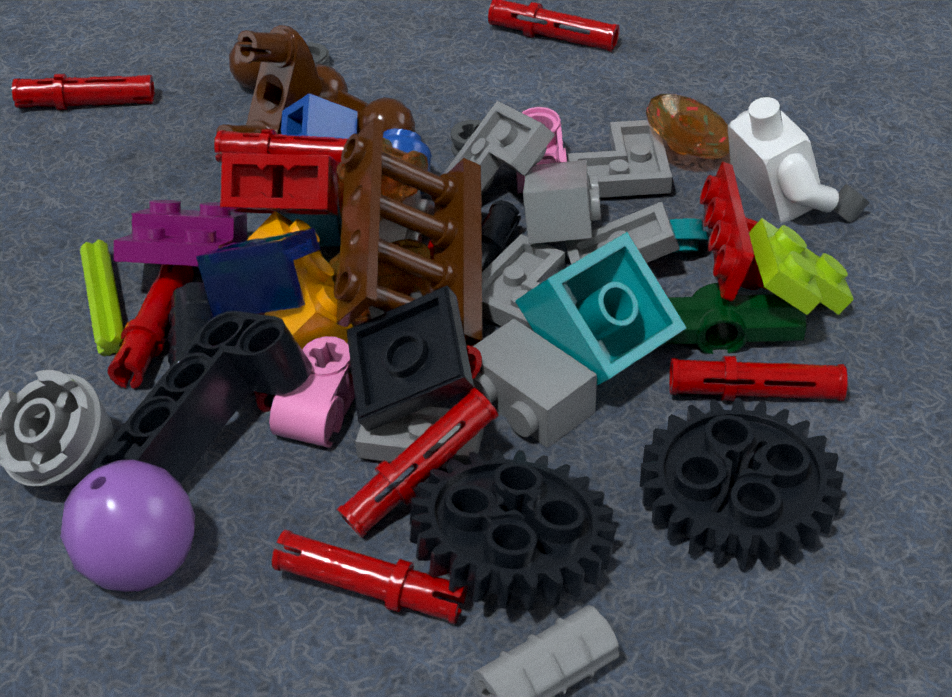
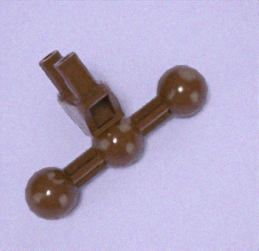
(284, 71)

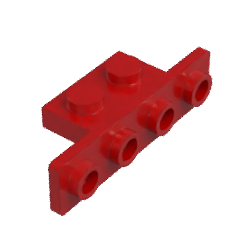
(729, 234)

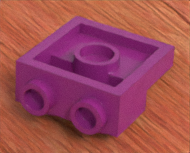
(177, 236)

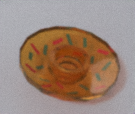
(688, 126)

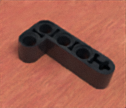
(205, 389)

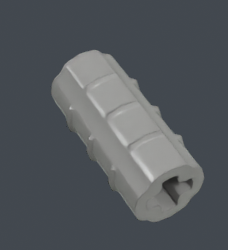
(551, 659)

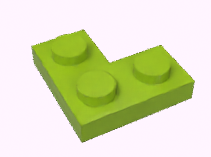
(796, 271)

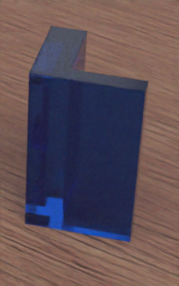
(256, 273)

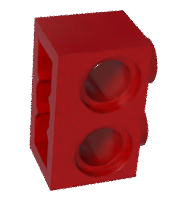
(279, 184)

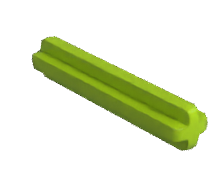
(102, 297)

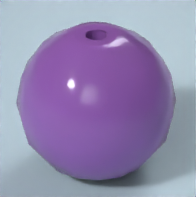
(127, 525)

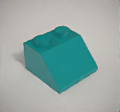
(603, 309)

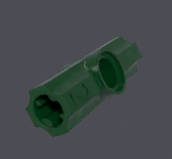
(729, 324)

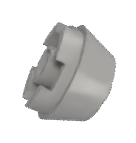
(52, 430)

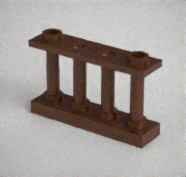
(453, 231)

